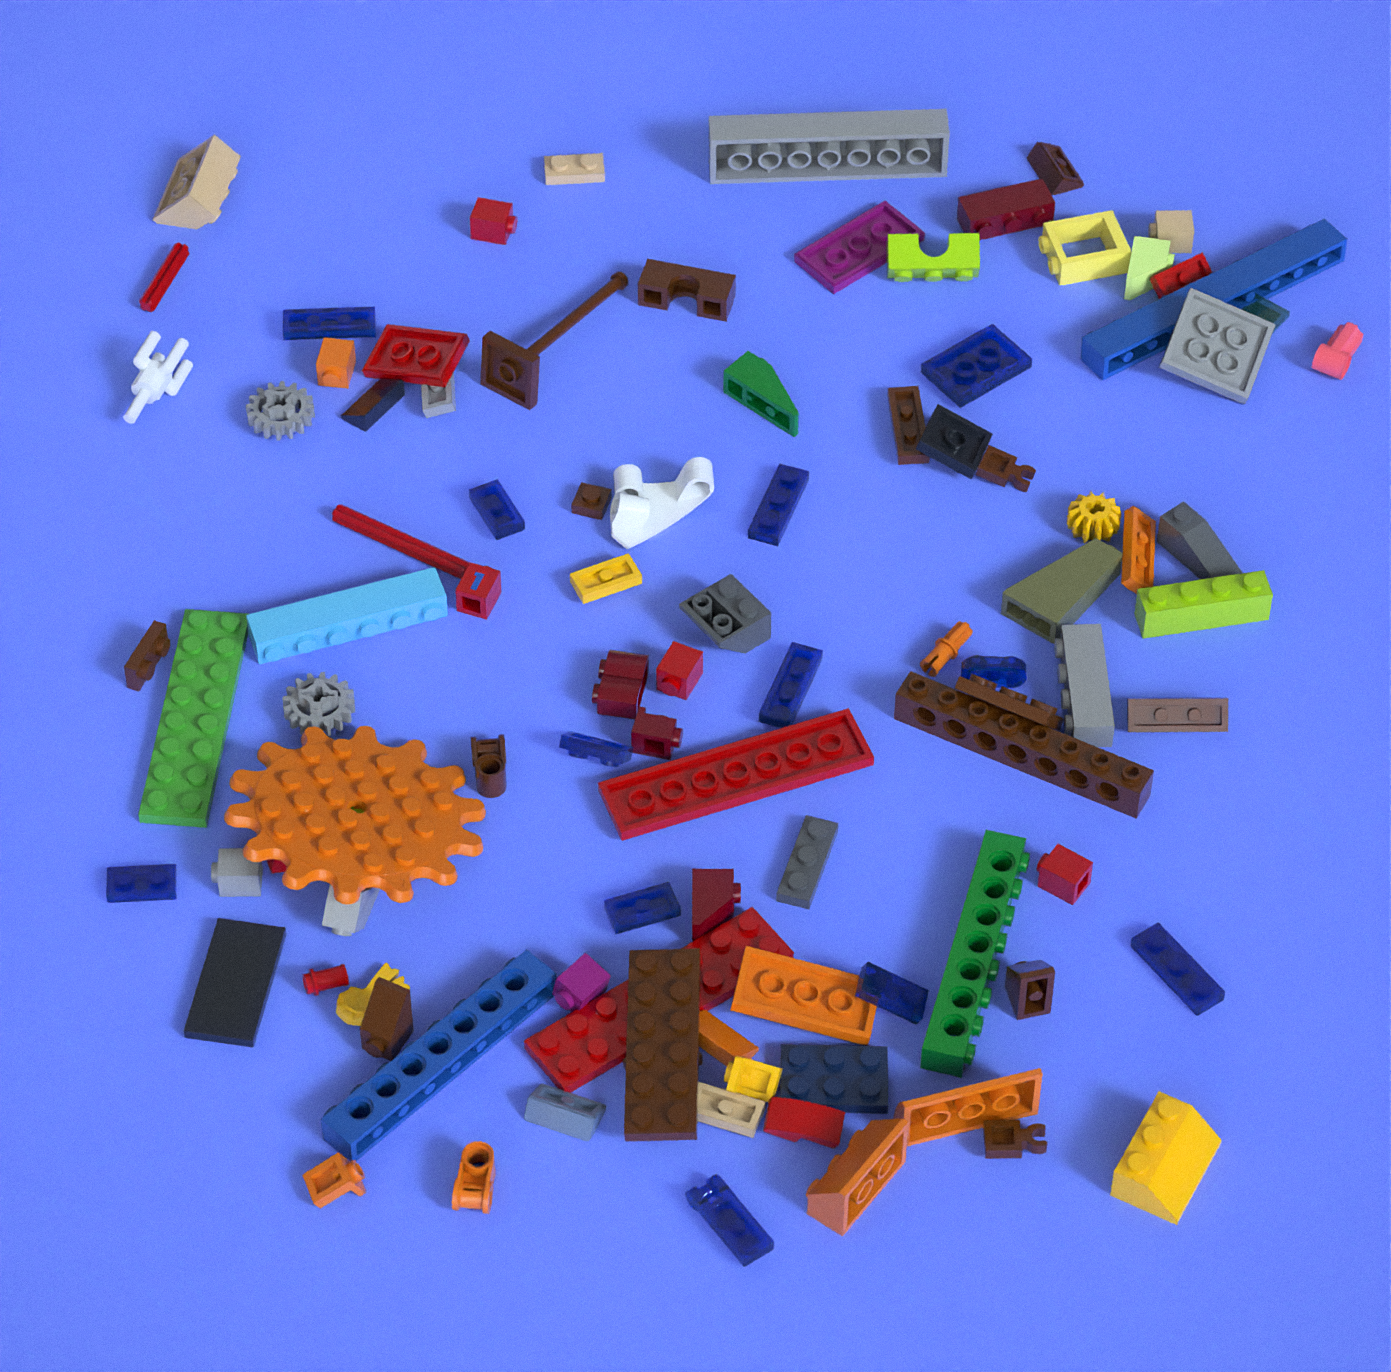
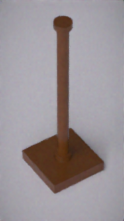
(515, 370)

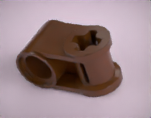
(489, 765)

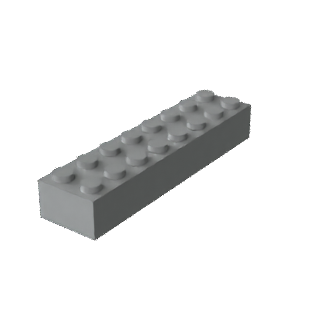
(828, 146)

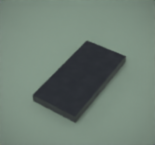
(235, 983)

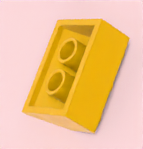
(1165, 1159)

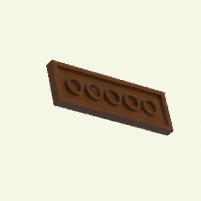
(662, 1045)

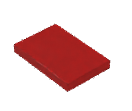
(416, 355)

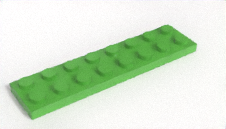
(194, 719)

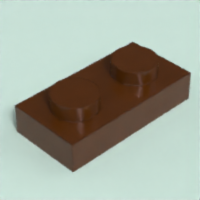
(146, 656)

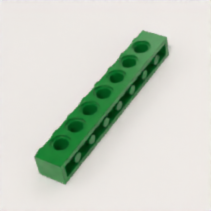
(974, 954)

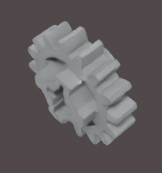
(280, 410)
(319, 703)

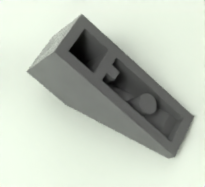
(1194, 543)

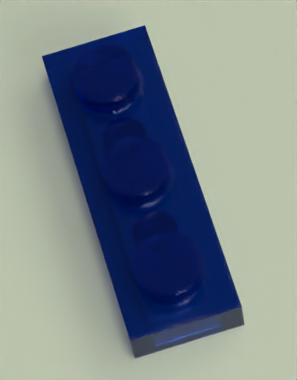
(329, 323)
(778, 504)
(790, 685)
(1177, 969)

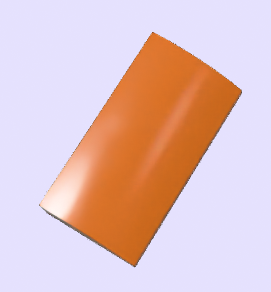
(968, 1106)

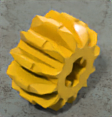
(1093, 517)

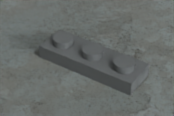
(807, 862)

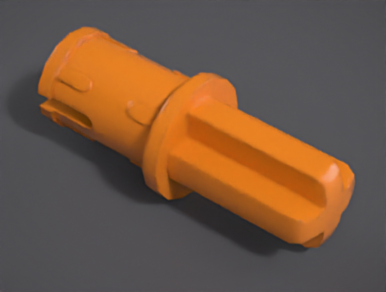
(946, 648)

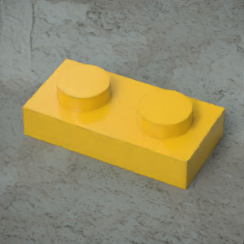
(605, 578)

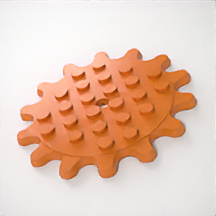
(308, 823)

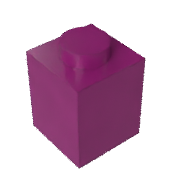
(580, 983)

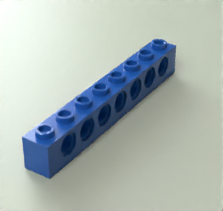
(433, 1071)

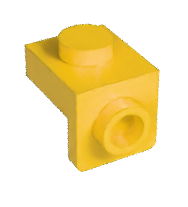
(752, 1078)

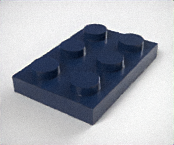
(836, 1076)

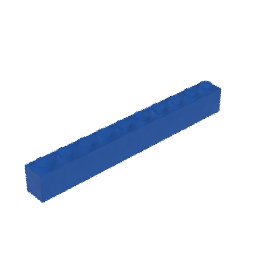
(1263, 272)

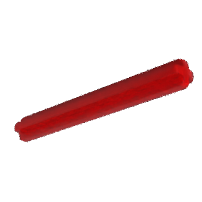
(400, 541)

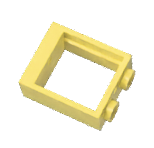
(1087, 266)

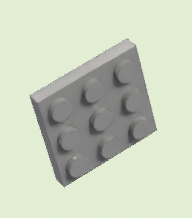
(1217, 346)

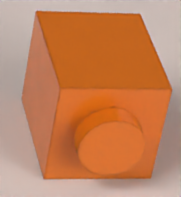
(335, 363)

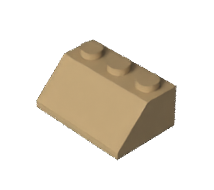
(198, 185)

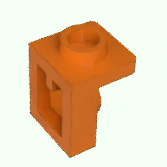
(334, 1179)

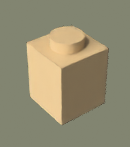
(1174, 226)

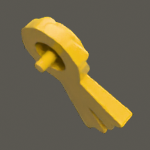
(353, 1002)

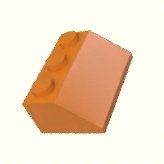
(858, 1174)

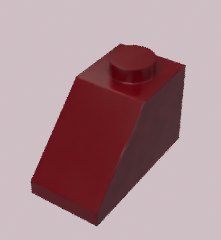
(712, 899)

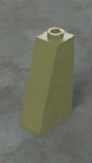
(1062, 589)

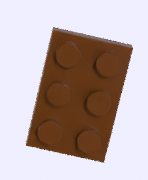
(1010, 700)

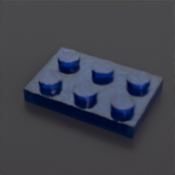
(976, 365)

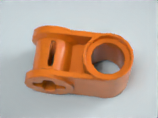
(475, 1183)

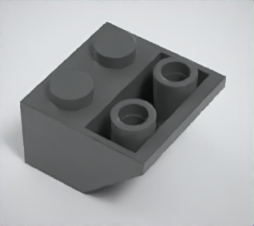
(729, 615)

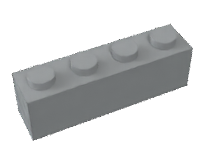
(1085, 684)

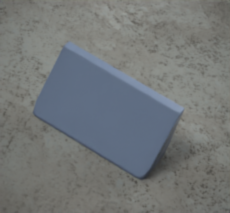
(564, 1112)

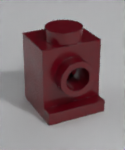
(655, 735)

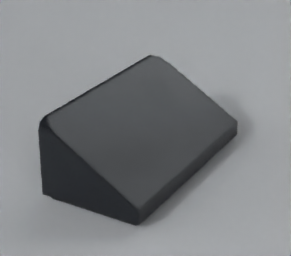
(374, 403)

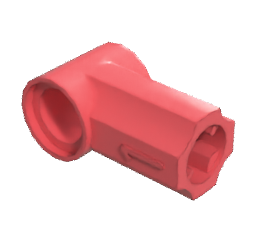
(1336, 355)

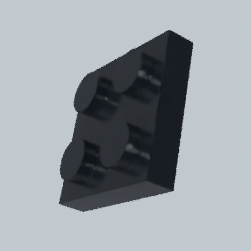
(954, 441)

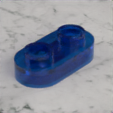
(1004, 671)

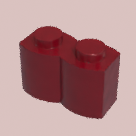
(621, 684)

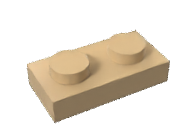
(574, 169)
(729, 1110)

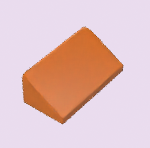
(722, 1040)

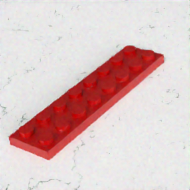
(735, 774)
(596, 1036)

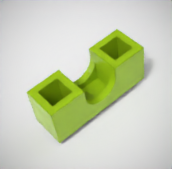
(908, 261)

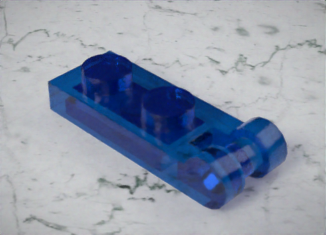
(730, 1220)

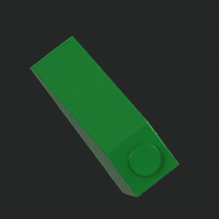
(758, 387)

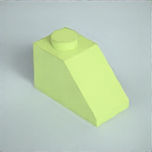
(1147, 259)

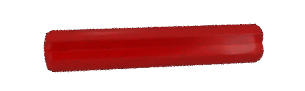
(164, 277)

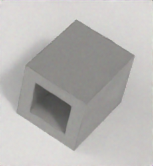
(236, 874)

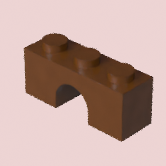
(666, 281)

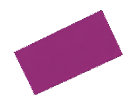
(854, 247)

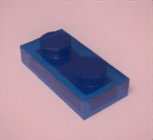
(496, 509)
(582, 745)
(141, 883)
(642, 908)
(891, 993)

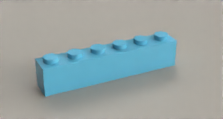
(347, 615)

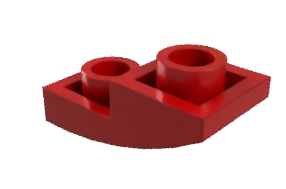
(805, 1120)

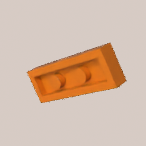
(1138, 550)

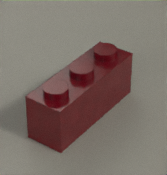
(1006, 209)

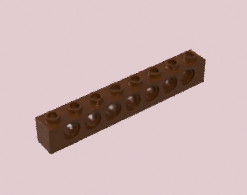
(1023, 744)

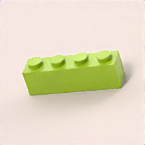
(1203, 604)

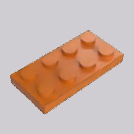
(802, 996)

